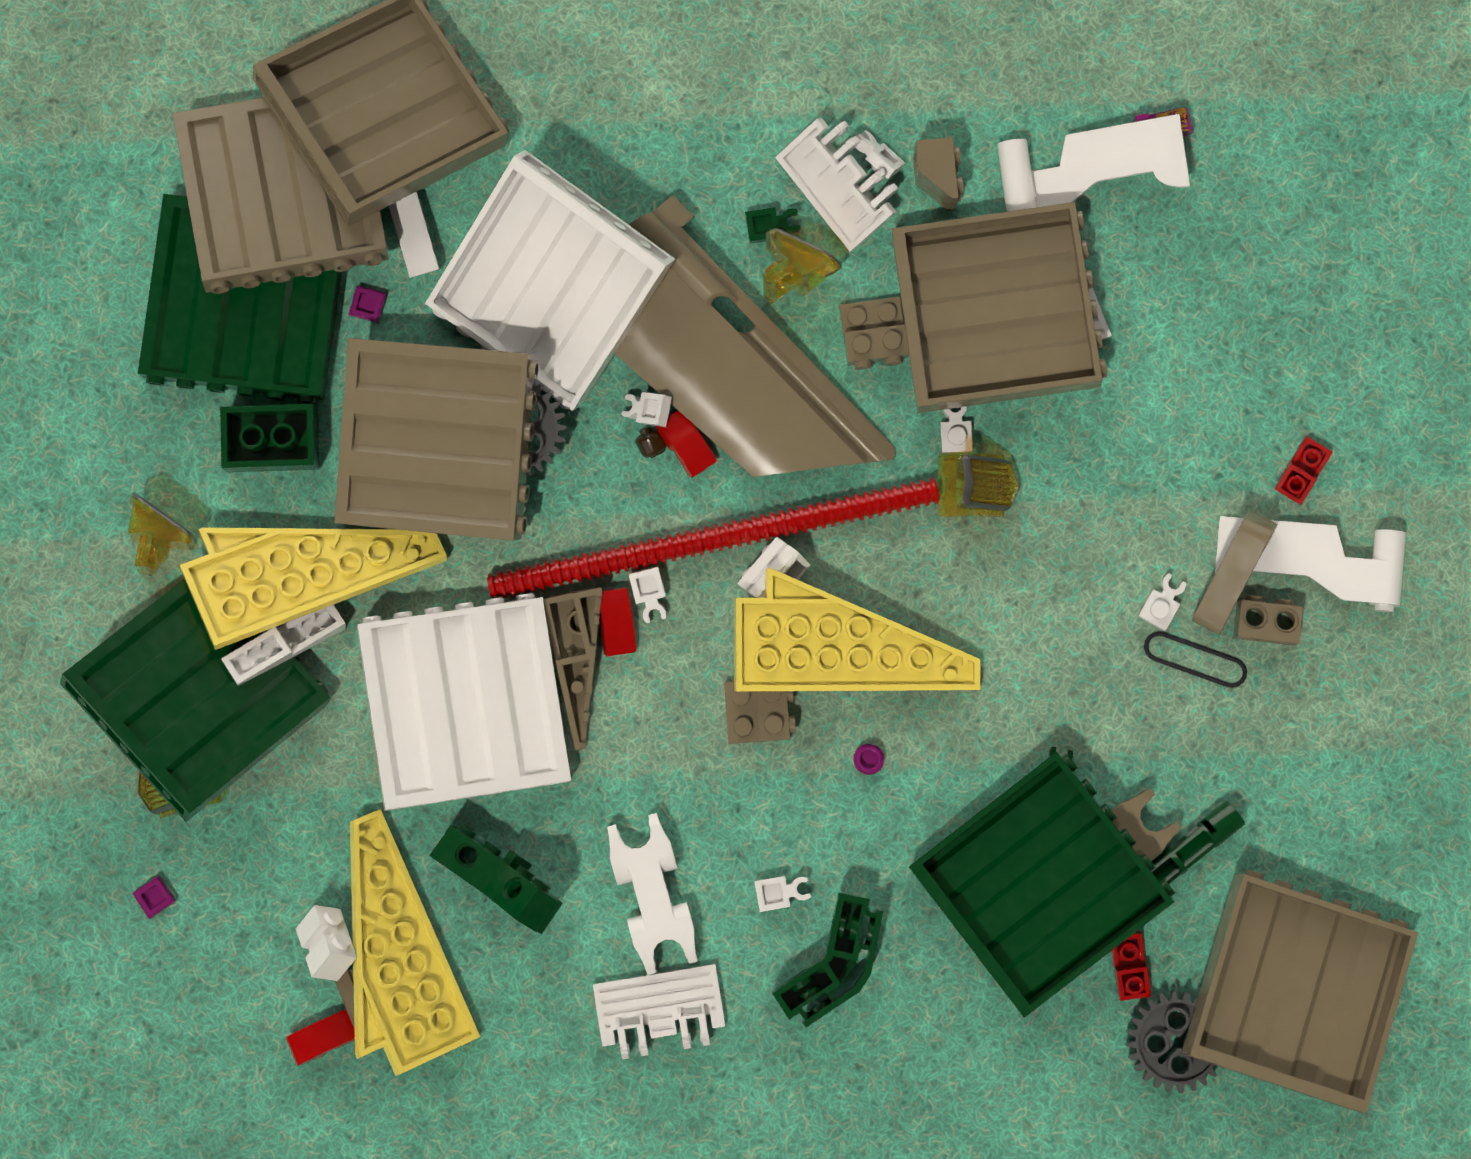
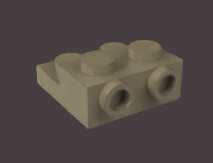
(874, 332)
(758, 715)

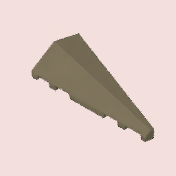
(573, 634)

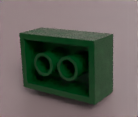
(269, 438)

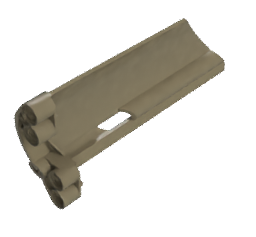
(740, 389)

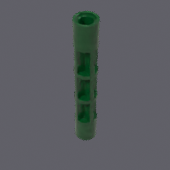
(1198, 842)

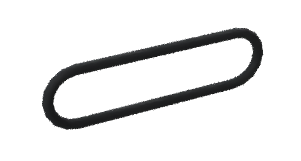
(1190, 671)

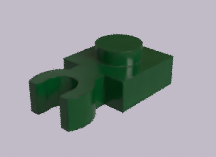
(763, 220)

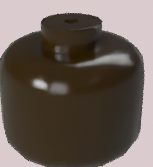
(650, 442)

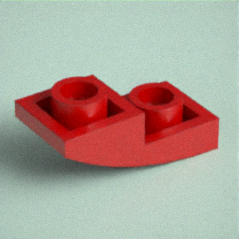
(687, 443)
(1303, 470)
(617, 622)
(1131, 969)
(321, 1037)

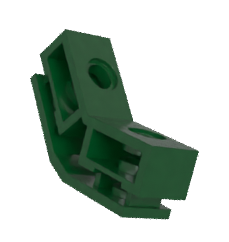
(500, 879)
(837, 963)

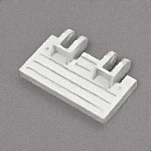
(834, 184)
(658, 1002)

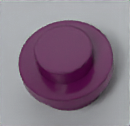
(868, 759)

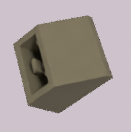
(936, 170)

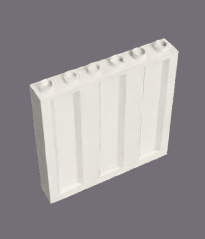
(549, 278)
(463, 702)

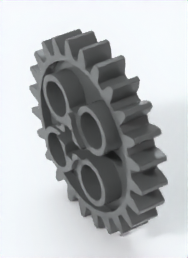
(547, 429)
(1154, 1022)

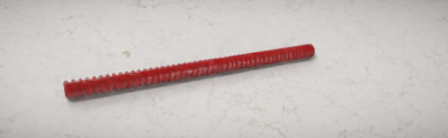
(713, 538)

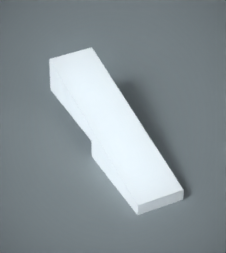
(414, 236)
(282, 643)

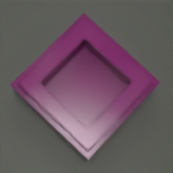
(367, 304)
(154, 897)

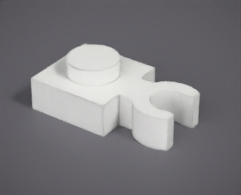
(879, 155)
(649, 408)
(956, 434)
(648, 588)
(1161, 607)
(775, 893)

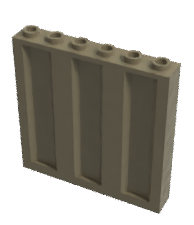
(380, 106)
(259, 203)
(998, 307)
(436, 439)
(1300, 991)

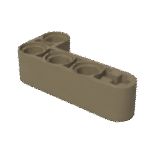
(1234, 572)

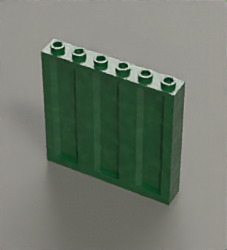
(243, 339)
(178, 709)
(1042, 883)

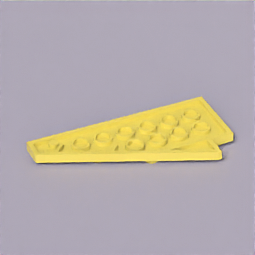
(280, 574)
(823, 643)
(400, 974)

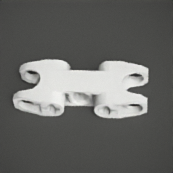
(658, 917)

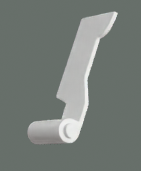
(1095, 157)
(1318, 554)

